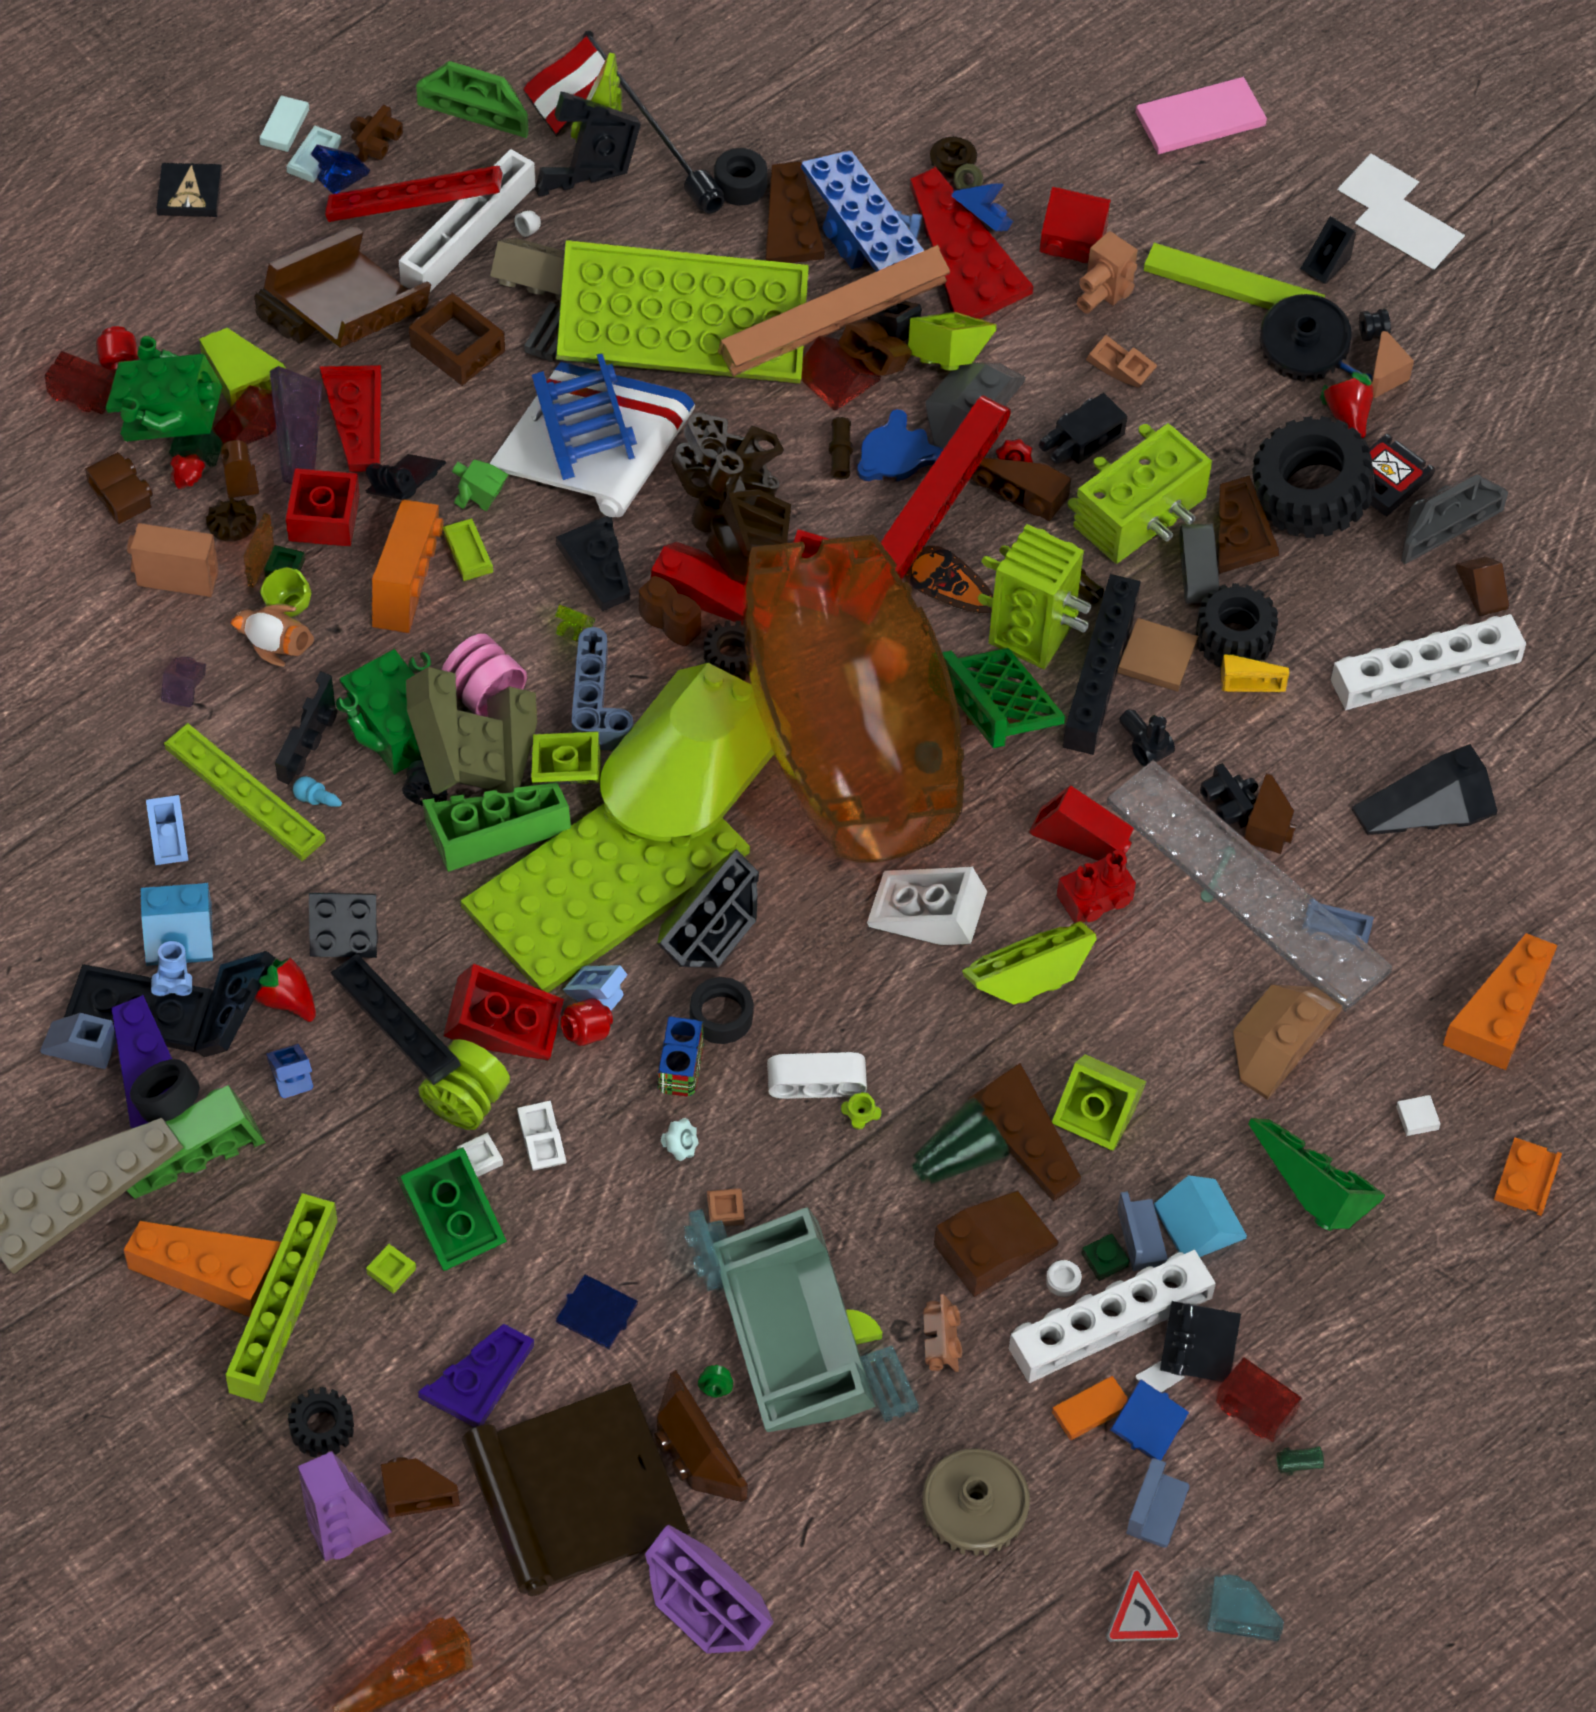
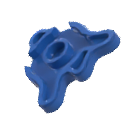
(895, 450)

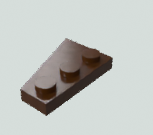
(1244, 529)

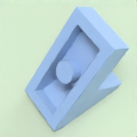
(167, 830)
(597, 983)

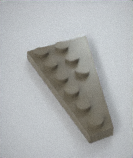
(63, 1192)

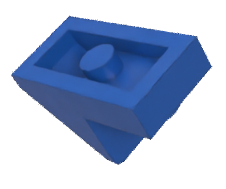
(979, 202)
(290, 1070)

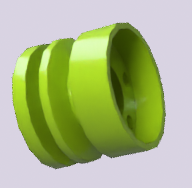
(470, 1089)

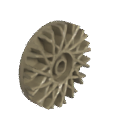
(972, 1522)

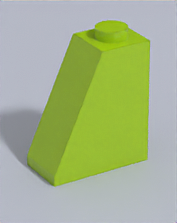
(237, 363)

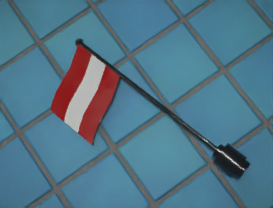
(576, 75)

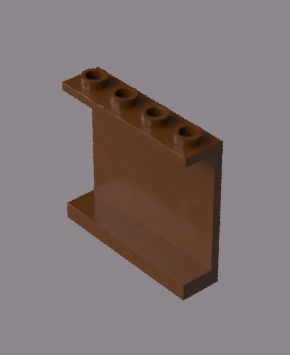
(342, 289)

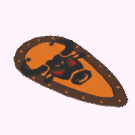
(947, 579)

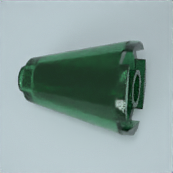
(960, 1145)

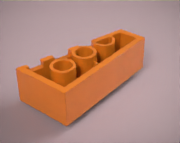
(404, 565)
(203, 1263)

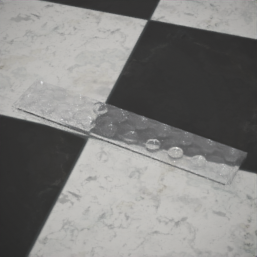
(1249, 885)

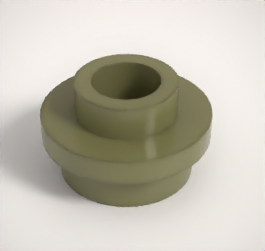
(959, 176)

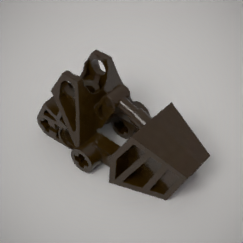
(737, 498)

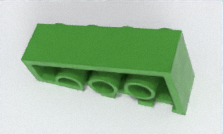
(495, 823)
(206, 1131)

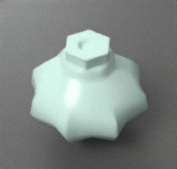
(680, 1139)

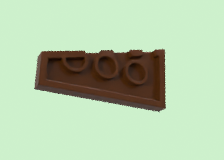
(792, 222)
(1029, 1131)

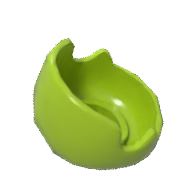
(287, 587)

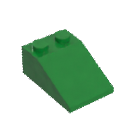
(451, 1209)

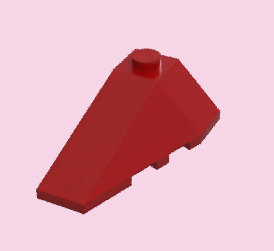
(701, 579)

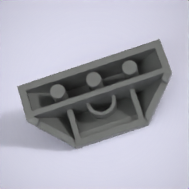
(962, 389)
(1451, 513)

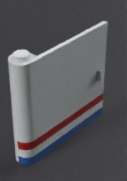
(610, 476)

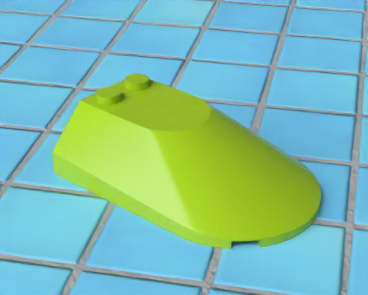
(686, 756)

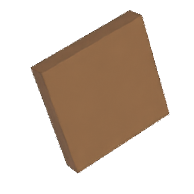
(1157, 654)

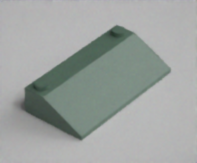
(792, 1323)

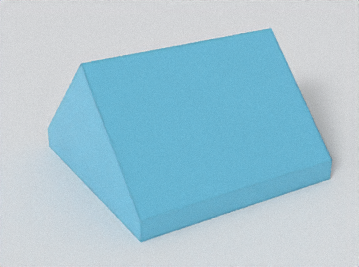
(1199, 1216)

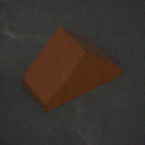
(1484, 584)

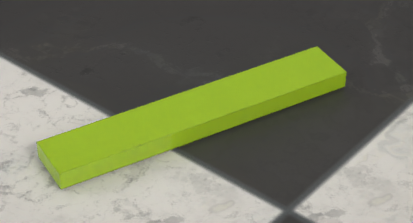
(1219, 277)
(245, 792)

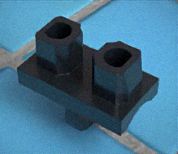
(1234, 792)

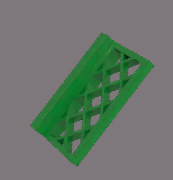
(978, 700)

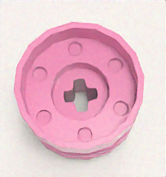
(482, 672)

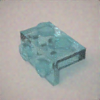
(701, 1237)

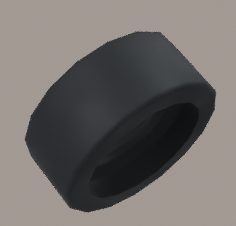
(726, 988)
(158, 1078)

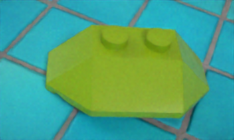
(1033, 964)

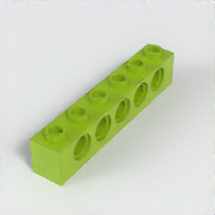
(281, 1298)

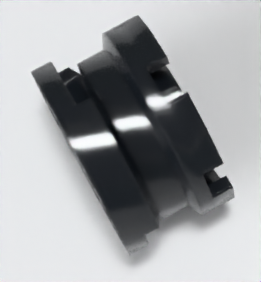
(418, 785)

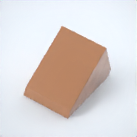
(1392, 365)

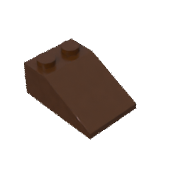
(992, 1240)

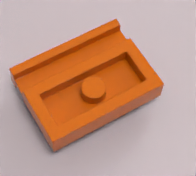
(1527, 1176)

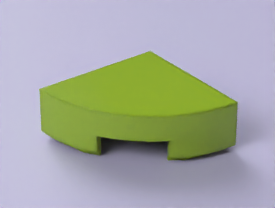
(864, 1327)

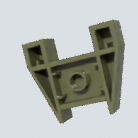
(469, 746)

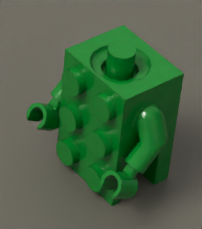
(164, 394)
(379, 708)

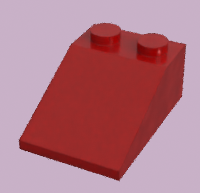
(503, 1014)

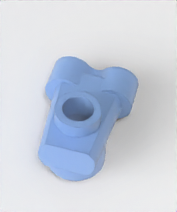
(171, 971)

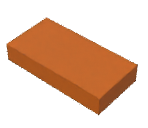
(1090, 1408)

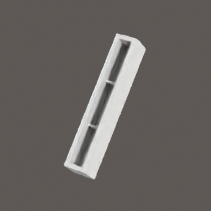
(466, 225)

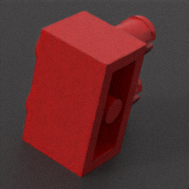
(1097, 888)

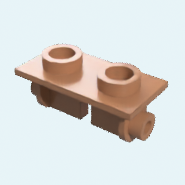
(943, 1321)

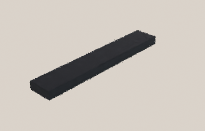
(395, 1019)

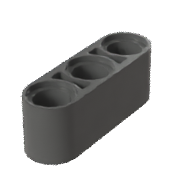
(1198, 561)

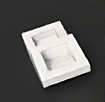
(541, 1135)

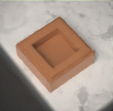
(726, 1207)

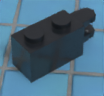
(1085, 430)

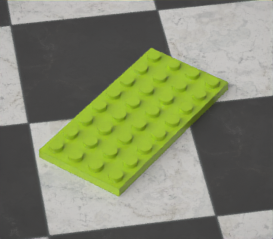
(672, 308)
(589, 893)

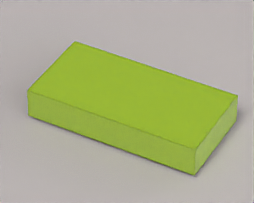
(467, 549)

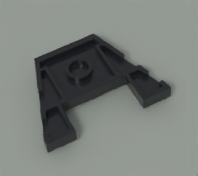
(602, 145)

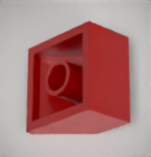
(1073, 224)

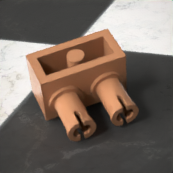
(1108, 273)

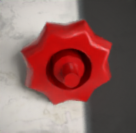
(1015, 451)
(186, 470)

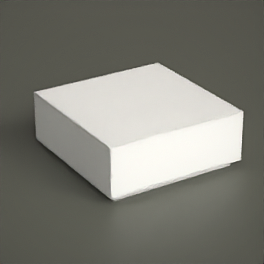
(1418, 1115)
(482, 1154)

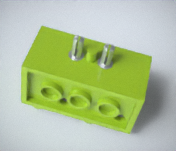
(1142, 497)
(1035, 595)

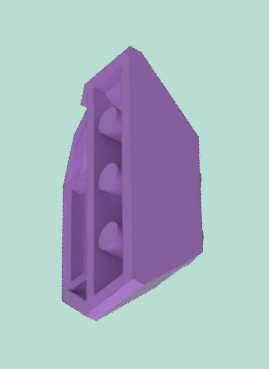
(705, 1594)

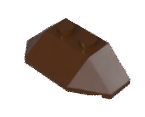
(695, 1446)

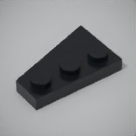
(597, 561)
(316, 716)
(230, 1001)

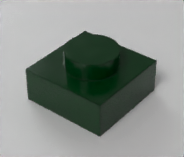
(284, 557)
(1105, 1257)

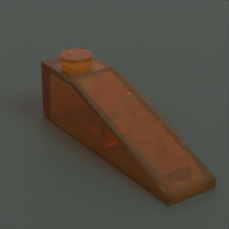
(423, 1661)

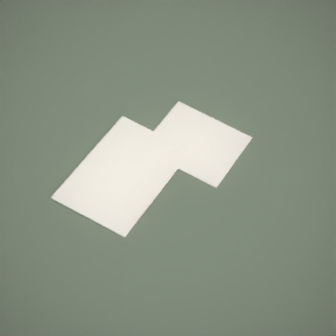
(1393, 218)

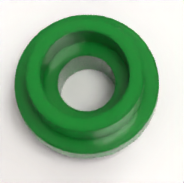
(715, 1381)

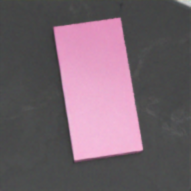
(1201, 115)

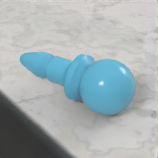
(310, 791)

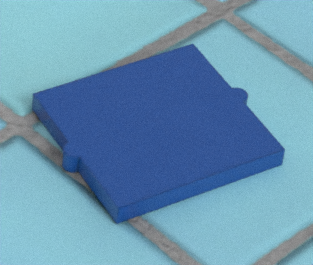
(1149, 1420)

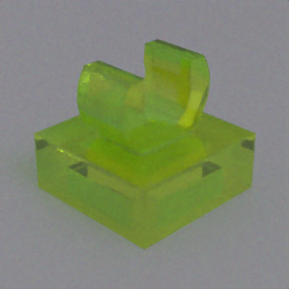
(572, 619)

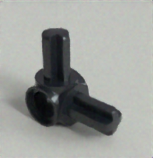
(1150, 740)

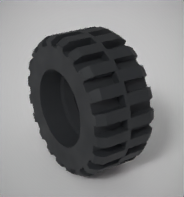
(1306, 445)

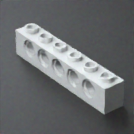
(1502, 648)
(1102, 1331)

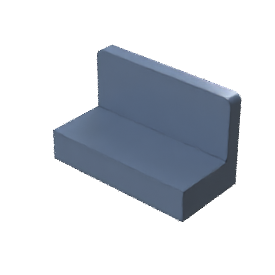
(1141, 1232)
(1157, 1506)

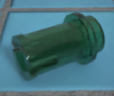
(1299, 1460)

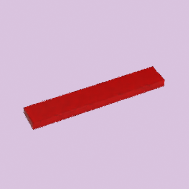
(414, 193)

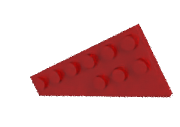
(981, 271)

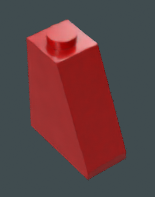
(1081, 825)

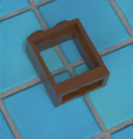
(471, 360)

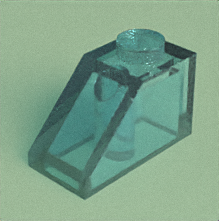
(1242, 1610)

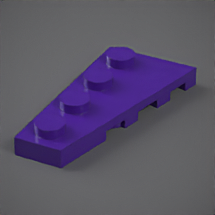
(138, 1047)

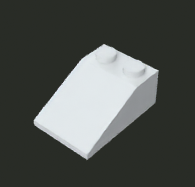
(929, 904)

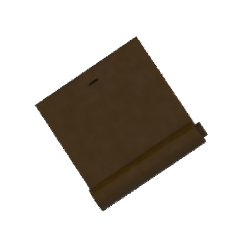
(573, 1489)

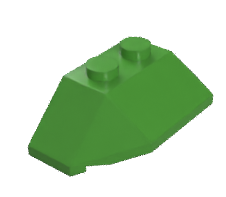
(473, 97)

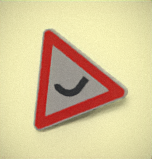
(1140, 1614)

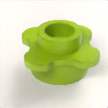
(861, 1101)

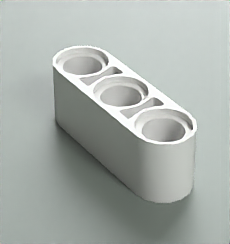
(816, 1075)

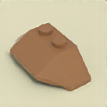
(1280, 1034)

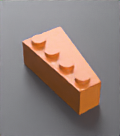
(1499, 1010)

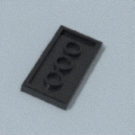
(175, 1015)

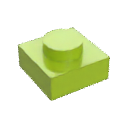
(391, 1268)

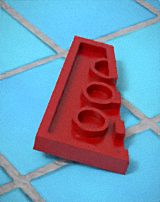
(356, 410)

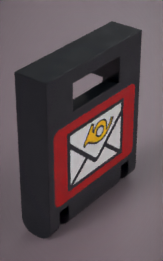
(1397, 472)

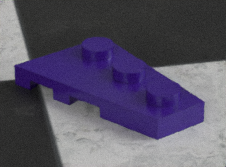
(481, 1378)

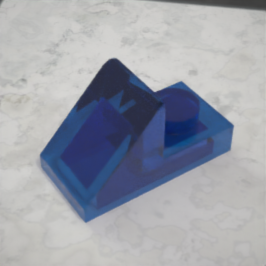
(338, 168)

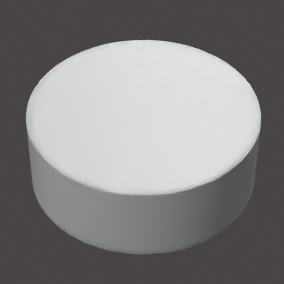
(1063, 1278)

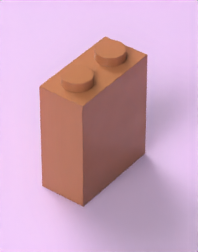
(173, 559)

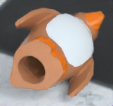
(273, 632)

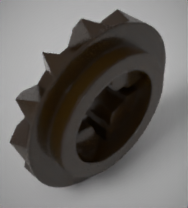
(950, 147)
(243, 523)

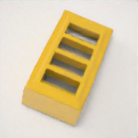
(1250, 675)

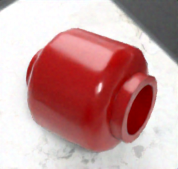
(116, 346)
(586, 1022)

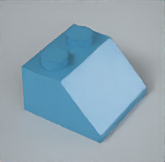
(177, 915)

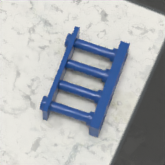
(555, 413)

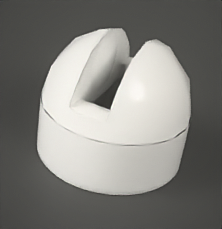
(527, 223)

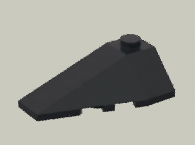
(1442, 792)

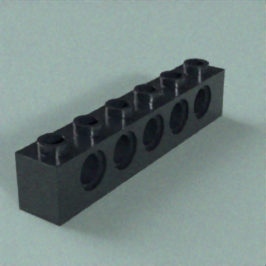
(1101, 664)

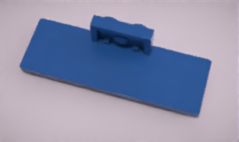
(858, 214)

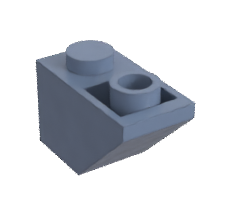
(81, 1040)

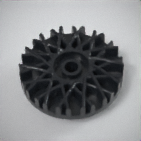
(1305, 336)

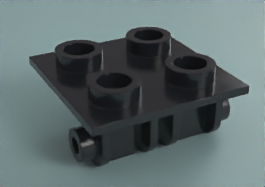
(403, 478)
(343, 925)
(1200, 1341)

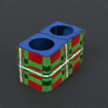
(683, 1082)

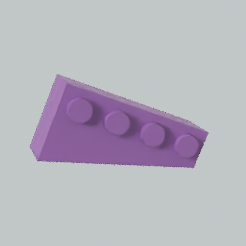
(339, 1507)

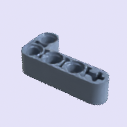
(592, 688)

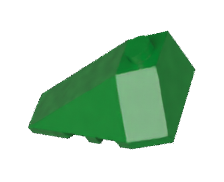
(1324, 1191)

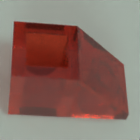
(249, 417)

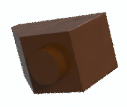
(1270, 818)
(416, 1488)

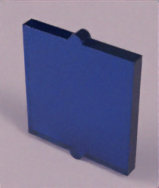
(596, 1311)

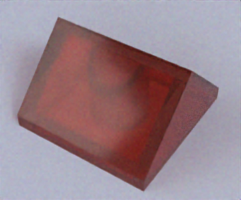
(834, 373)

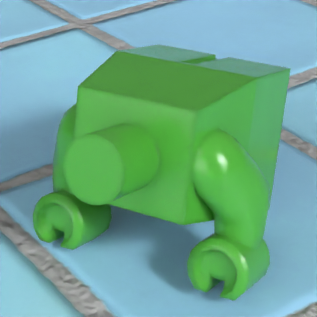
(478, 483)

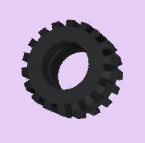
(1236, 606)

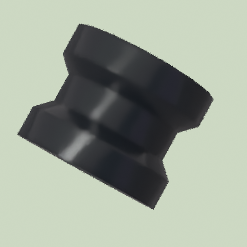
(1373, 324)

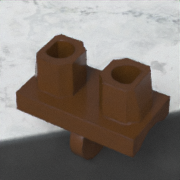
(370, 132)

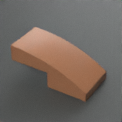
(1120, 364)

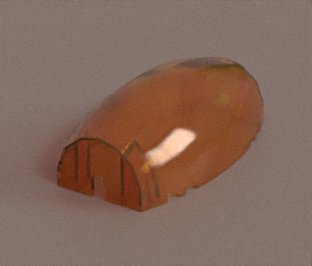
(853, 696)

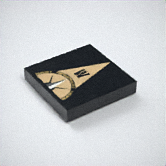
(189, 189)

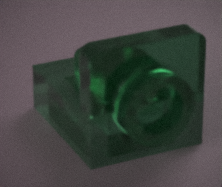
(203, 445)

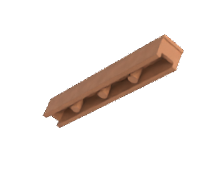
(834, 311)

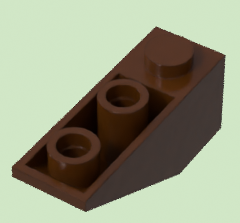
(1028, 484)

